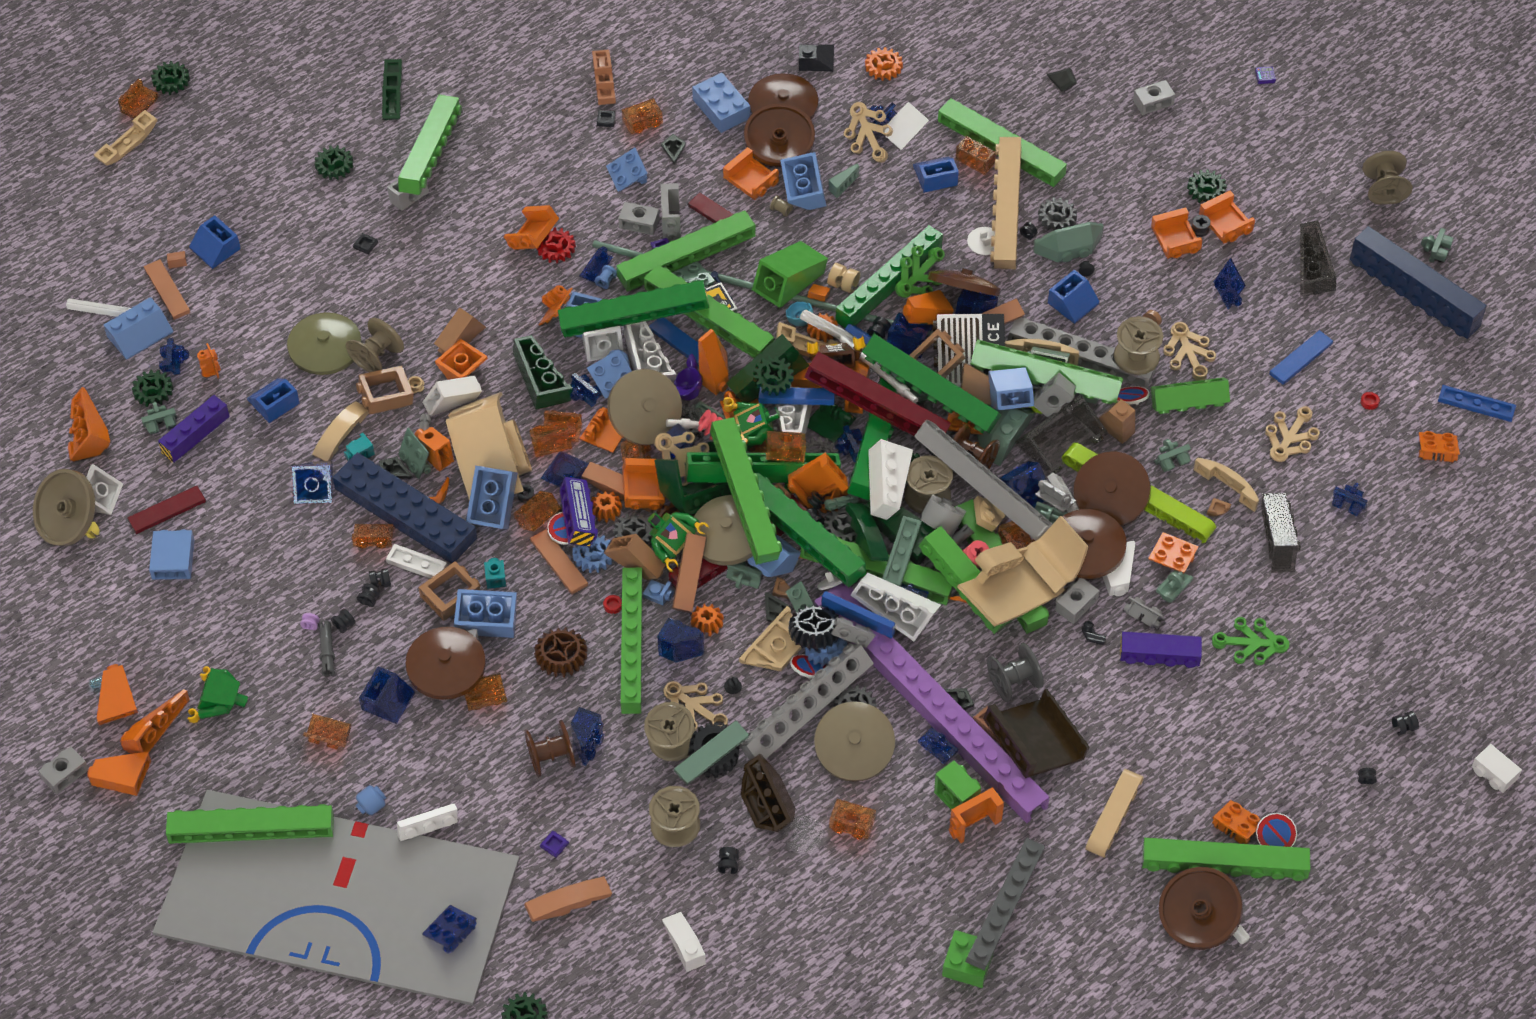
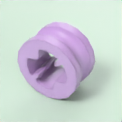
(309, 621)

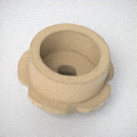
(415, 380)

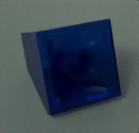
(564, 466)
(312, 482)

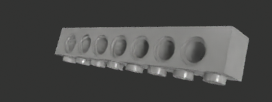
(1091, 353)
(858, 663)

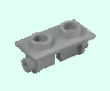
(1054, 496)
(1138, 607)
(855, 634)

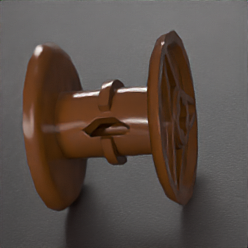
(985, 456)
(550, 748)

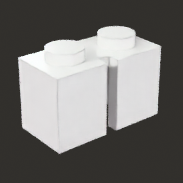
(1496, 768)

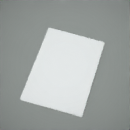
(906, 125)

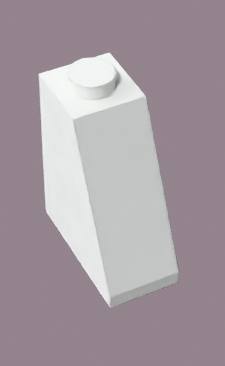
(451, 394)
(1119, 580)

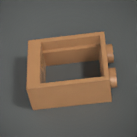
(945, 337)
(388, 402)
(426, 592)

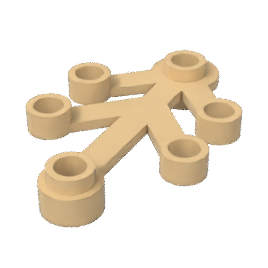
(867, 130)
(1188, 349)
(1291, 436)
(680, 454)
(695, 703)

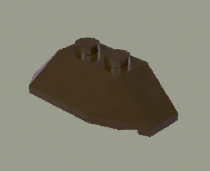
(766, 796)

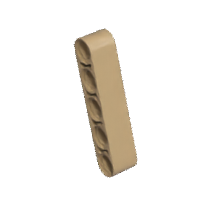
(1114, 812)

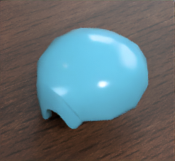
(796, 309)

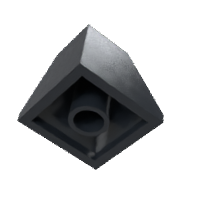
(816, 57)

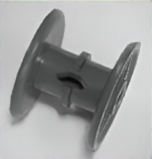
(1015, 672)

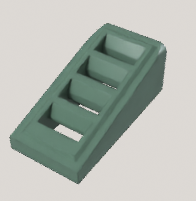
(843, 180)

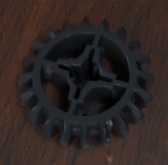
(813, 627)

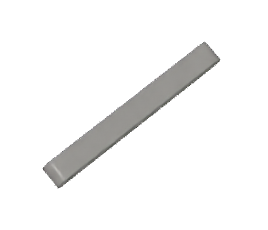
(983, 480)

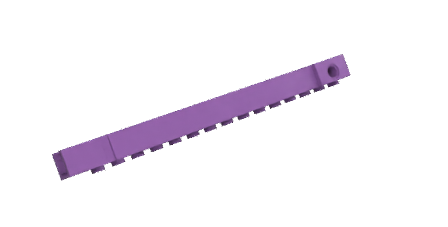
(950, 719)

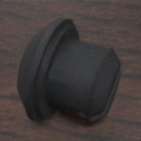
(1086, 268)
(733, 686)

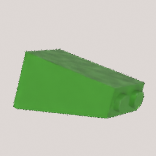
(788, 272)

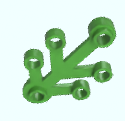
(917, 271)
(1253, 641)

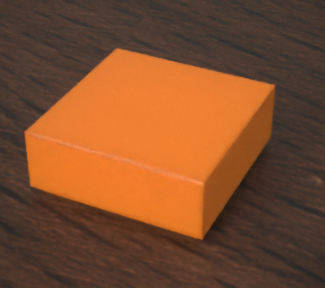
(818, 292)

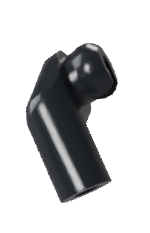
(1091, 635)

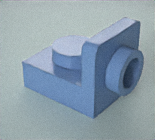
(658, 592)

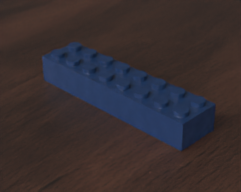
(1417, 282)
(405, 508)

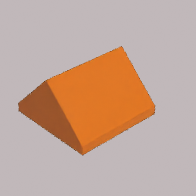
(460, 360)

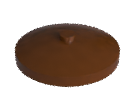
(784, 89)
(778, 133)
(965, 280)
(1113, 485)
(1104, 540)
(445, 663)
(1200, 908)

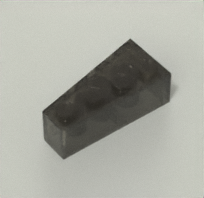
(1316, 267)
(1280, 532)

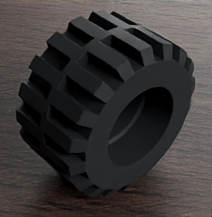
(705, 735)

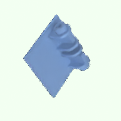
(627, 170)
(608, 371)

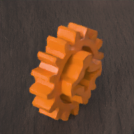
(884, 64)

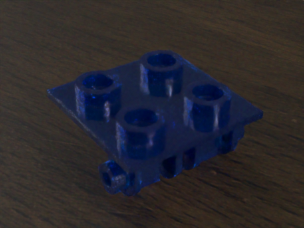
(1230, 284)
(449, 927)

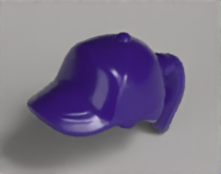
(689, 380)

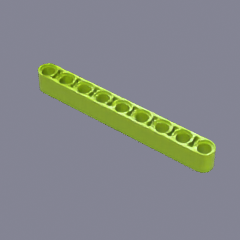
(1160, 503)

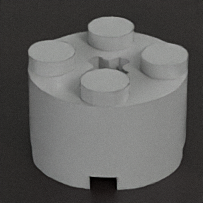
(941, 513)

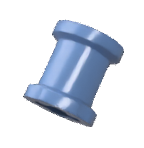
(605, 277)

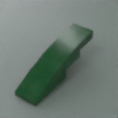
(392, 89)
(867, 532)

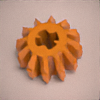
(819, 334)
(606, 506)
(714, 621)

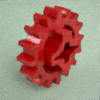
(557, 246)

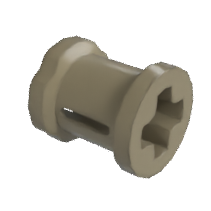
(781, 206)

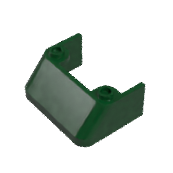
(691, 496)

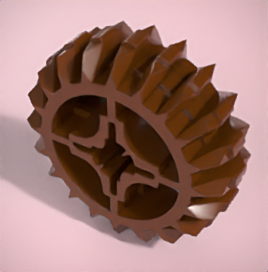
(554, 659)

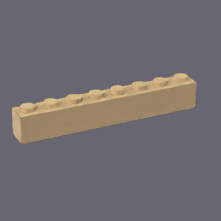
(1007, 203)

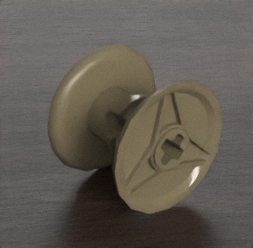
(1385, 169)
(382, 338)
(1138, 345)
(926, 477)
(669, 730)
(674, 816)

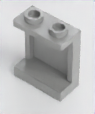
(670, 202)

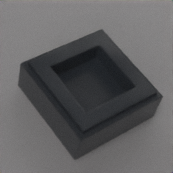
(606, 118)
(365, 243)

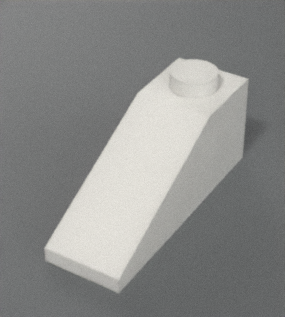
(685, 941)

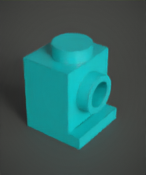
(361, 446)
(495, 573)

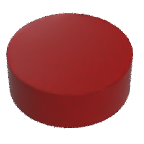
(1370, 400)
(612, 604)

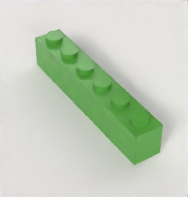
(954, 565)

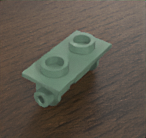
(799, 596)

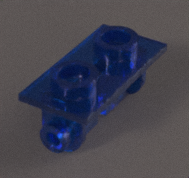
(595, 265)

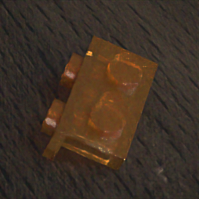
(136, 99)
(486, 693)
(328, 730)

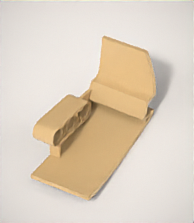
(486, 440)
(1026, 577)

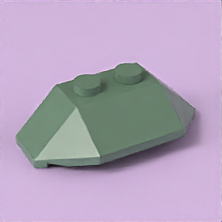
(1069, 242)
(1007, 431)

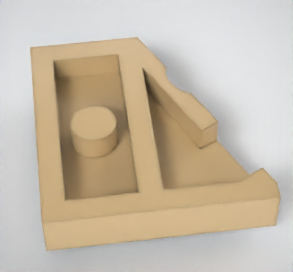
(987, 514)

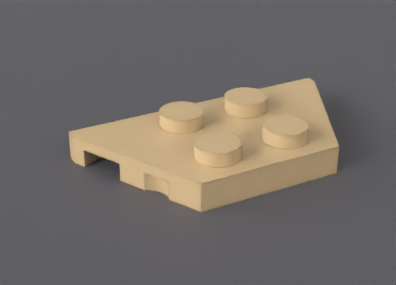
(774, 646)

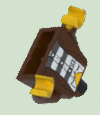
(839, 352)

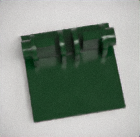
(829, 421)

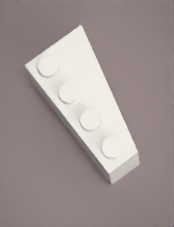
(644, 350)
(793, 417)
(887, 477)
(896, 604)

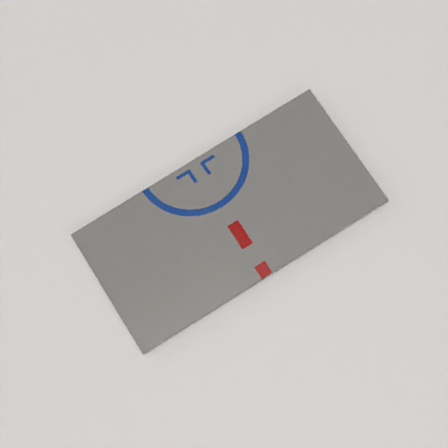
(341, 903)

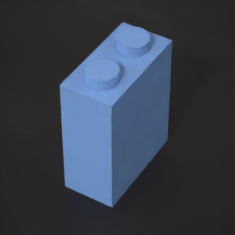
(171, 554)

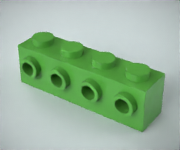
(1190, 394)

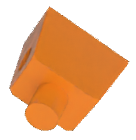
(438, 447)

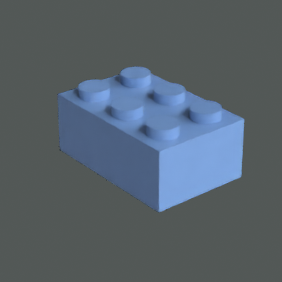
(721, 102)
(491, 497)

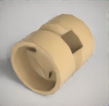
(843, 278)

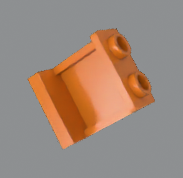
(750, 174)
(1226, 218)
(537, 226)
(1175, 233)
(817, 475)
(641, 484)
(973, 810)

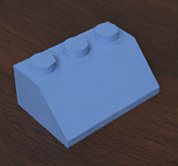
(803, 181)
(138, 328)
(487, 611)

